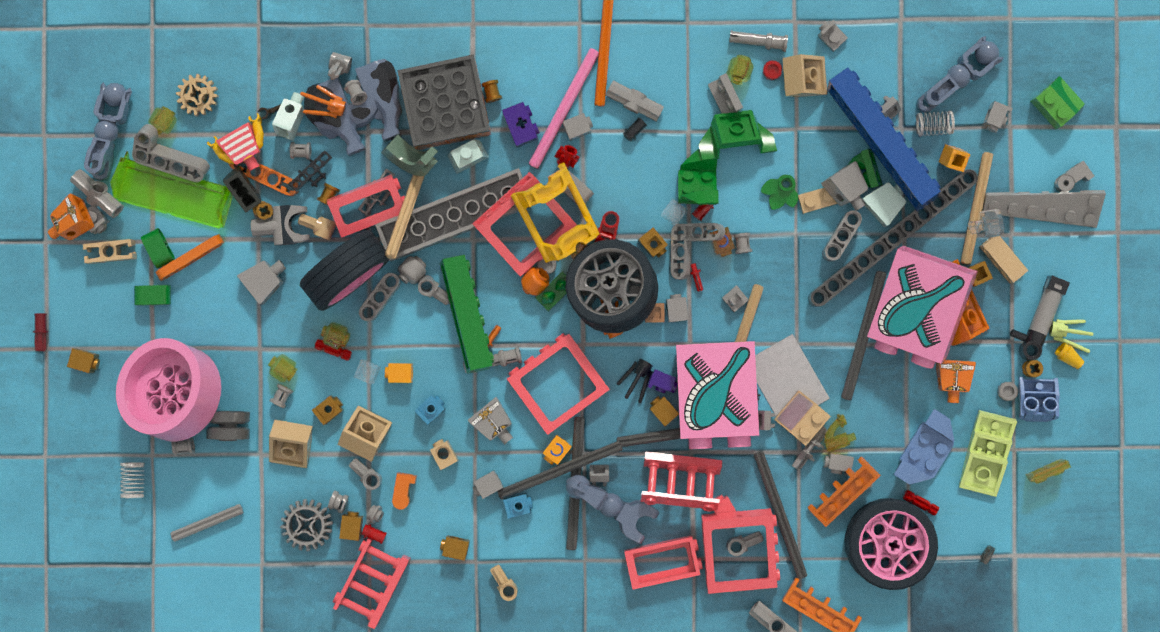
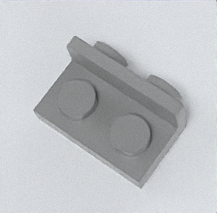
(725, 95)

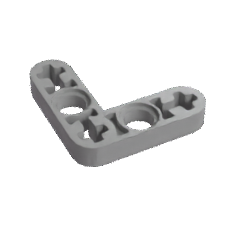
(687, 237)

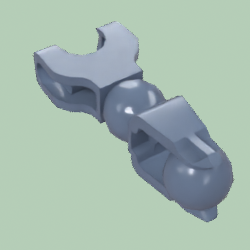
(960, 75)
(106, 130)
(611, 505)

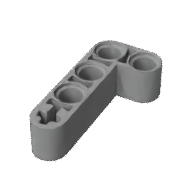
(150, 154)

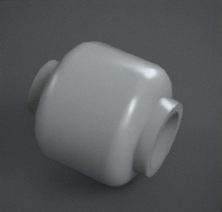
(412, 270)

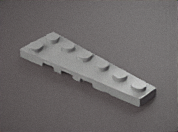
(1065, 207)

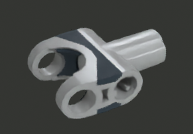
(280, 225)

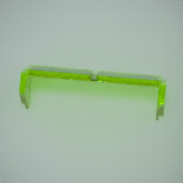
(167, 193)

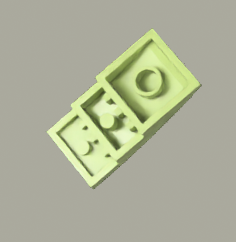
(987, 453)

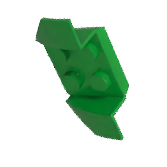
(735, 130)
(698, 181)

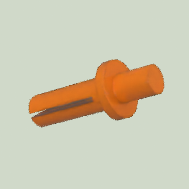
(493, 334)

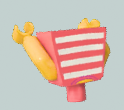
(241, 144)

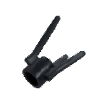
(642, 368)

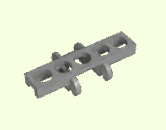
(375, 199)
(805, 454)

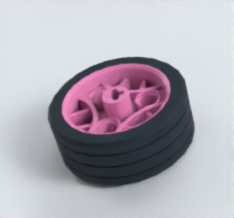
(344, 270)
(924, 540)

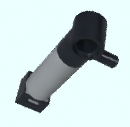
(1053, 291)

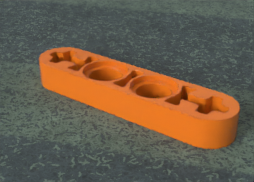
(263, 178)
(189, 257)

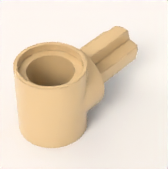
(321, 227)
(503, 582)

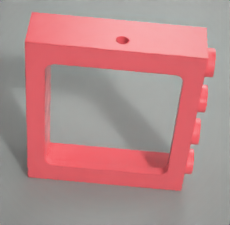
(487, 219)
(546, 352)
(734, 520)

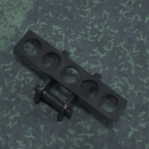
(317, 169)

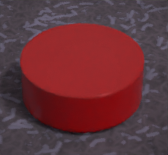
(772, 70)

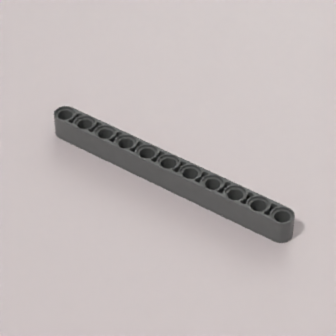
(883, 242)

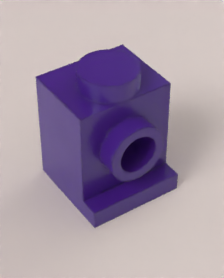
(662, 382)

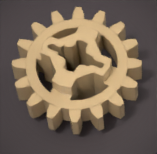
(186, 98)

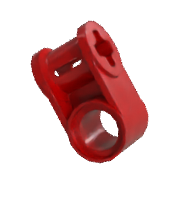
(606, 230)

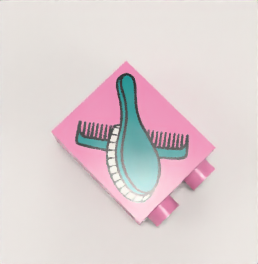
(921, 306)
(717, 393)

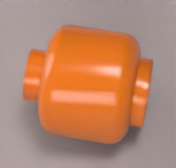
(535, 281)

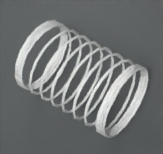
(922, 122)
(131, 465)

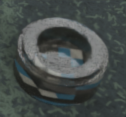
(987, 554)

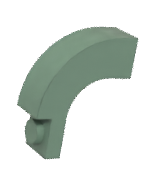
(409, 158)

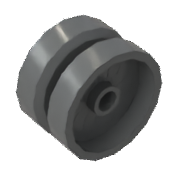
(228, 427)

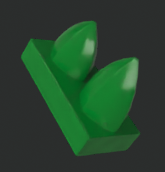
(867, 161)
(553, 293)

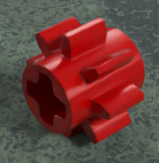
(567, 155)

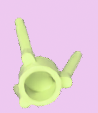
(1059, 329)

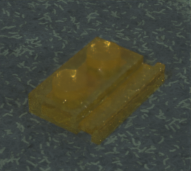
(1054, 468)

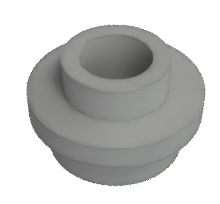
(375, 514)

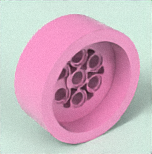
(151, 393)

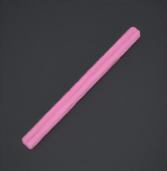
(564, 108)

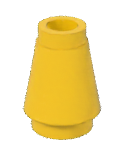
(1068, 355)

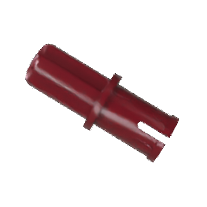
(40, 332)

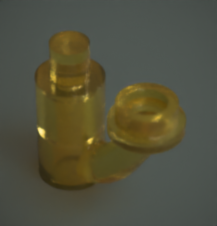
(837, 442)

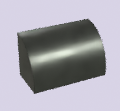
(242, 189)

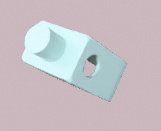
(289, 117)
(467, 155)
(885, 203)

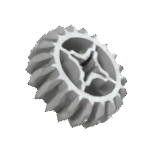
(300, 518)

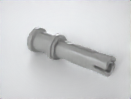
(769, 40)
(505, 357)

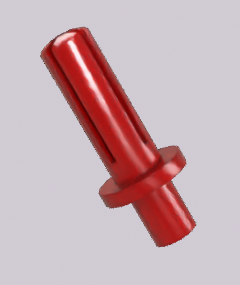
(695, 272)

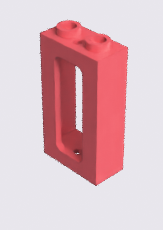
(361, 192)
(690, 570)

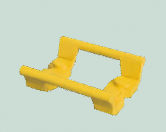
(542, 193)

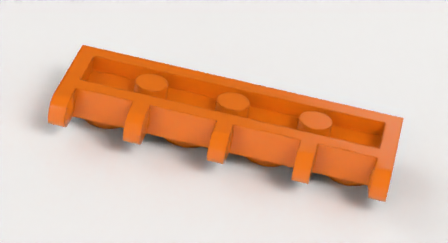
(845, 493)
(819, 610)

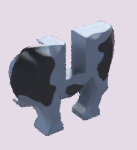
(383, 103)

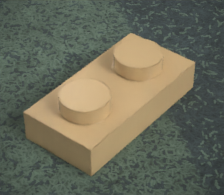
(815, 200)

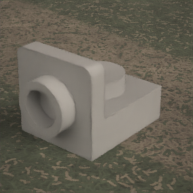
(831, 35)
(99, 220)

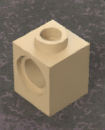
(451, 459)

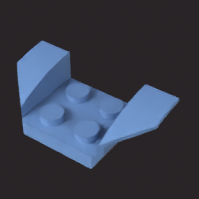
(926, 449)

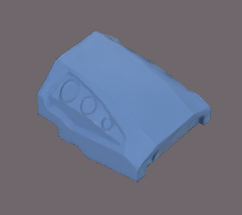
(1039, 399)

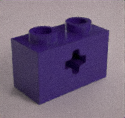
(512, 116)

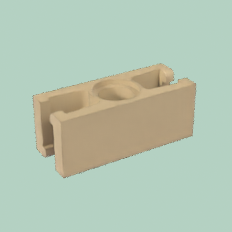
(103, 246)
(1003, 259)

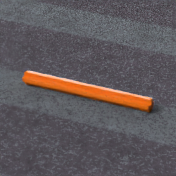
(603, 52)

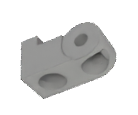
(1068, 179)

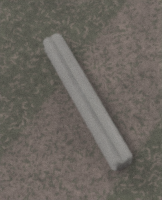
(206, 522)

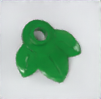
(780, 195)

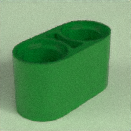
(157, 248)
(152, 295)

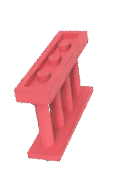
(691, 466)
(381, 598)

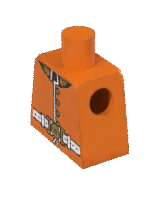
(70, 219)
(955, 377)

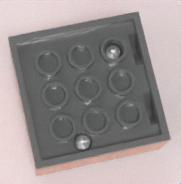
(444, 102)

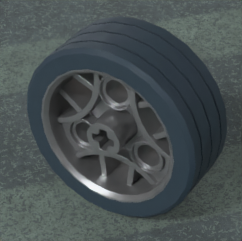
(612, 286)

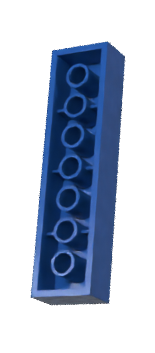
(883, 139)

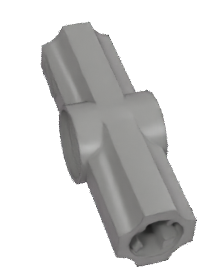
(634, 101)
(97, 193)
(767, 617)

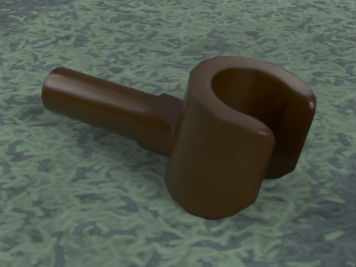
(269, 111)

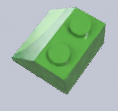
(1057, 103)

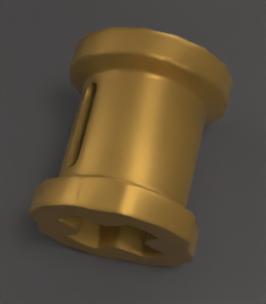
(492, 91)
(328, 192)
(267, 206)
(1037, 366)

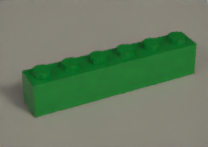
(466, 314)

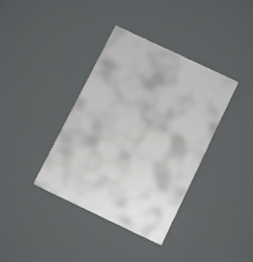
(784, 371)

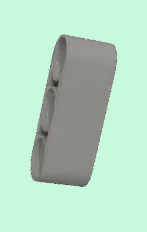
(843, 226)
(371, 301)

